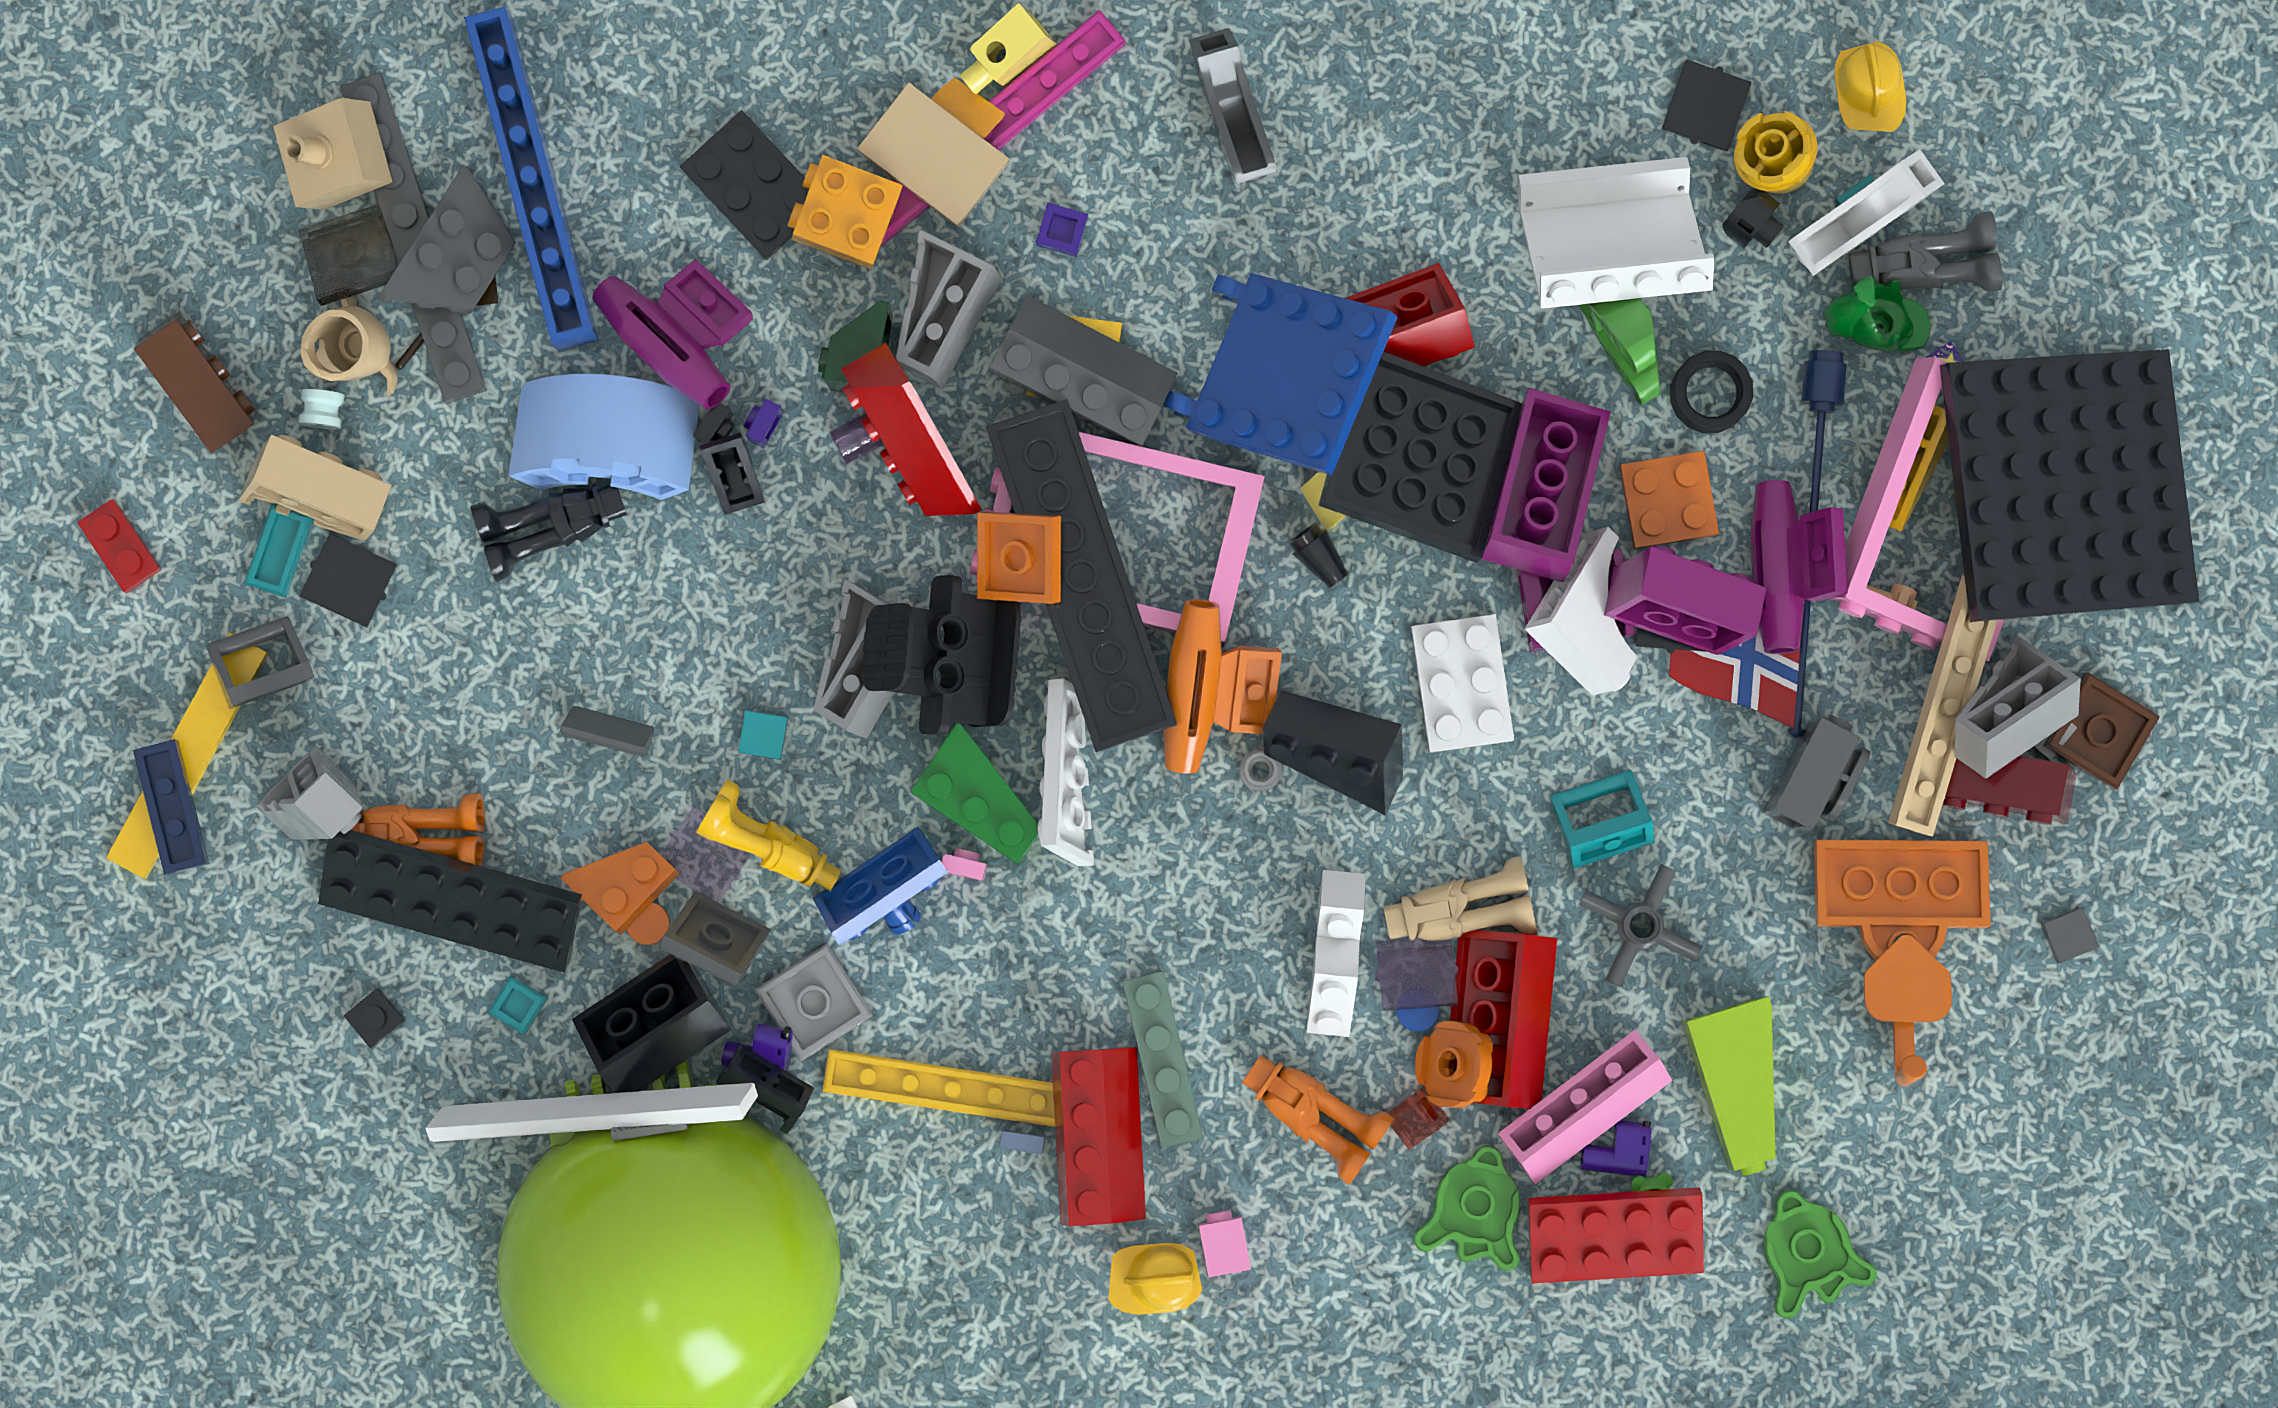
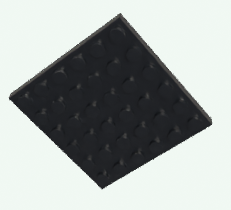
(2069, 484)

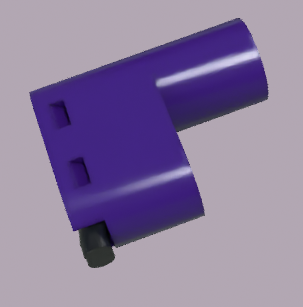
(768, 1042)
(1628, 1153)

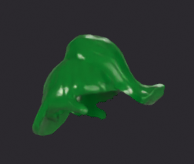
(1859, 314)

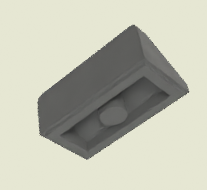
(608, 731)

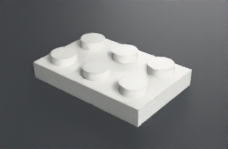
(1462, 683)

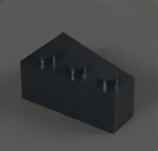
(1337, 748)

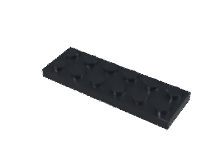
(450, 899)

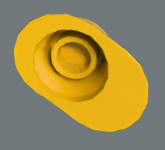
(1870, 88)
(1154, 1278)

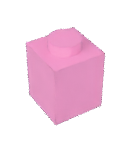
(1224, 1244)

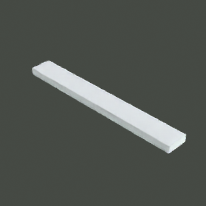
(592, 1112)

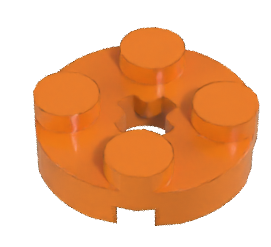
(1473, 1069)

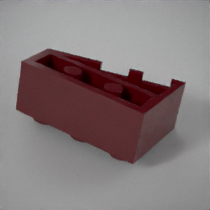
(2023, 787)

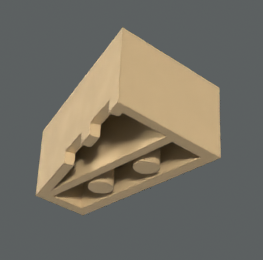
(316, 487)

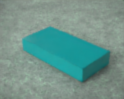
(278, 552)

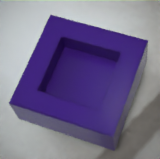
(1062, 229)
(762, 422)

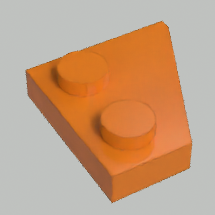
(622, 884)

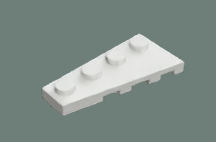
(1064, 776)

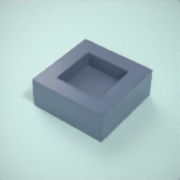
(1022, 1141)

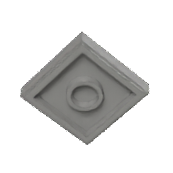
(814, 1001)

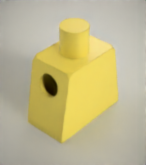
(1024, 45)

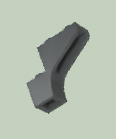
(1232, 106)

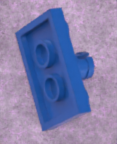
(882, 889)

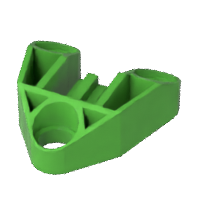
(1629, 341)

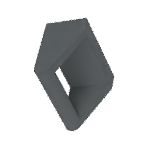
(267, 684)

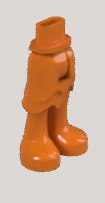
(401, 825)
(1296, 1100)

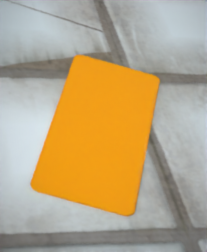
(968, 107)

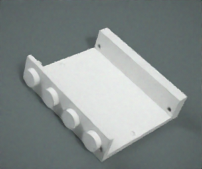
(1613, 233)

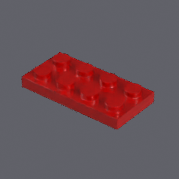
(1616, 1235)

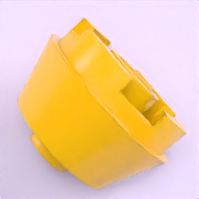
(1775, 152)

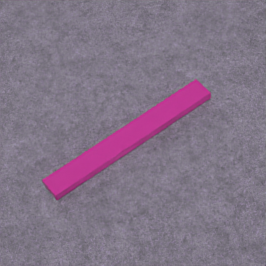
(1033, 95)

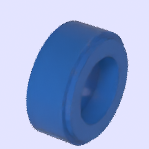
(1418, 1018)

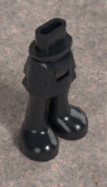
(574, 517)

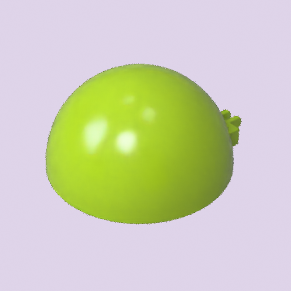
(668, 1266)

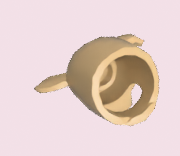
(350, 345)

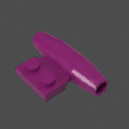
(673, 333)
(1793, 561)

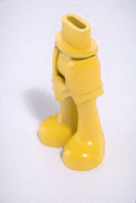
(774, 844)

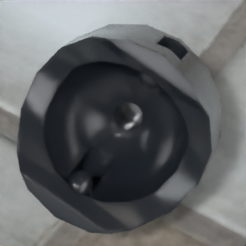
(1753, 219)

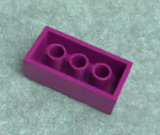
(1547, 485)

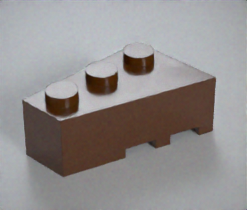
(195, 381)

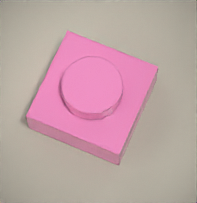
(965, 864)

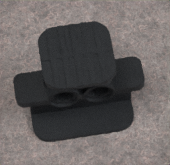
(973, 659)

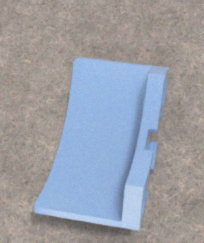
(604, 429)

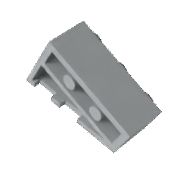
(943, 308)
(841, 691)
(2015, 709)
(313, 800)

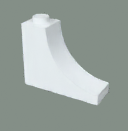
(1573, 622)

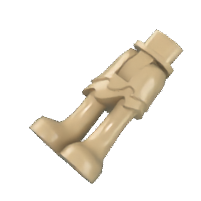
(1443, 912)

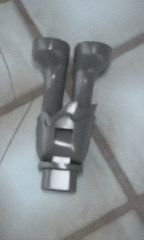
(1913, 260)

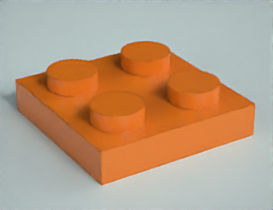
(1669, 500)
(1019, 557)

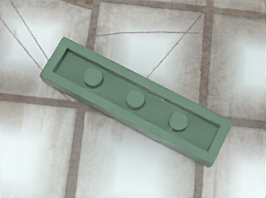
(1162, 1059)

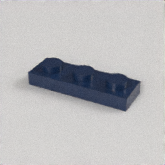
(171, 807)

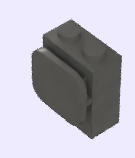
(1818, 775)

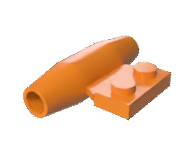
(1213, 686)

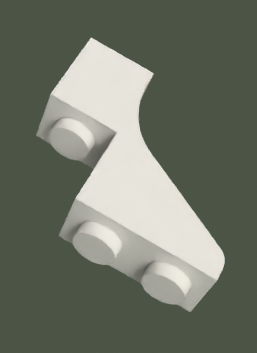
(1866, 212)
(1336, 953)

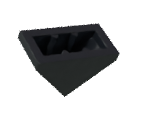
(732, 473)

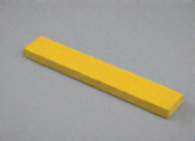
(199, 739)
(939, 1087)

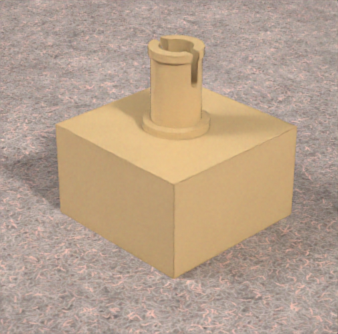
(332, 154)

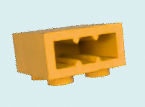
(844, 211)

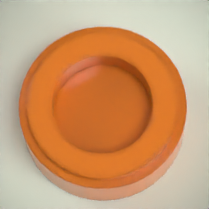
(650, 925)

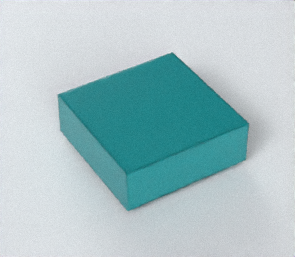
(763, 735)
(517, 1005)

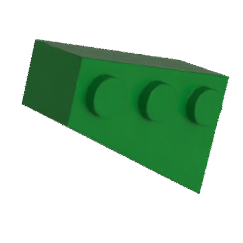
(976, 797)

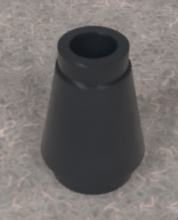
(1317, 552)

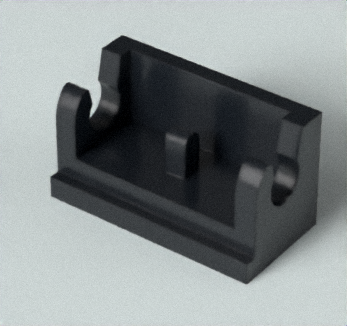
(775, 1087)

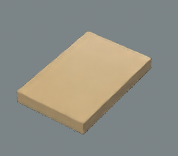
(933, 155)

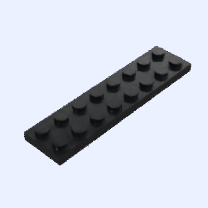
(1097, 610)

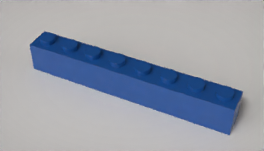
(531, 179)

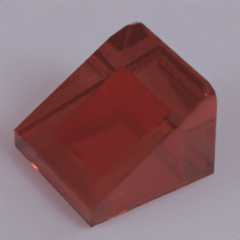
(1417, 1118)

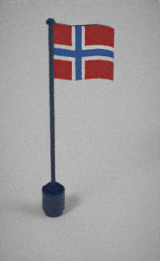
(1746, 672)

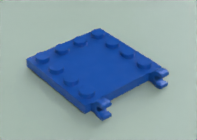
(1288, 372)

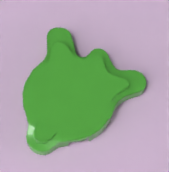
(1477, 1209)
(1810, 1252)

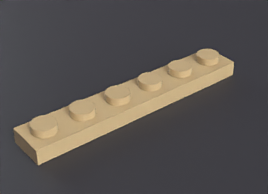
(1933, 744)

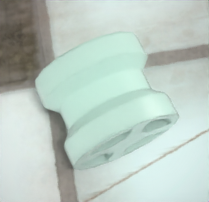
(321, 409)

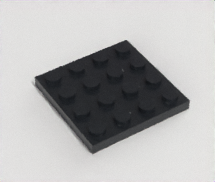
(1425, 458)

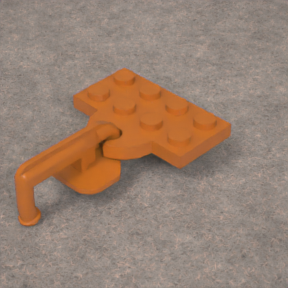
(1910, 893)

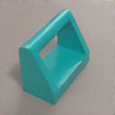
(1609, 836)

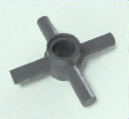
(1623, 916)

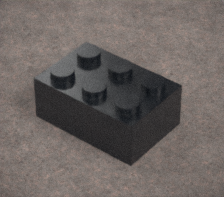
(650, 1025)

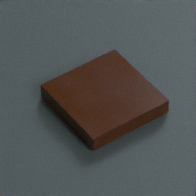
(2107, 732)

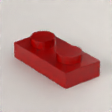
(119, 546)

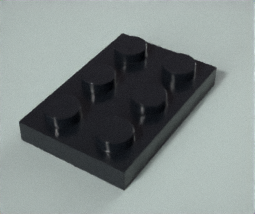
(748, 183)

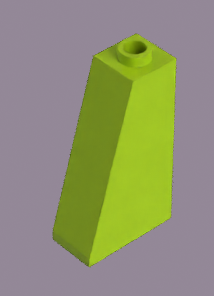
(1737, 1077)

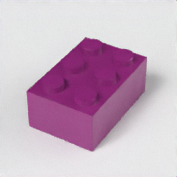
(1685, 600)

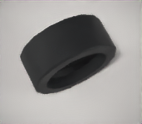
(1734, 369)

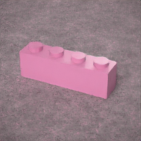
(1585, 1106)

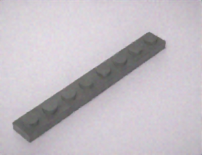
(404, 217)

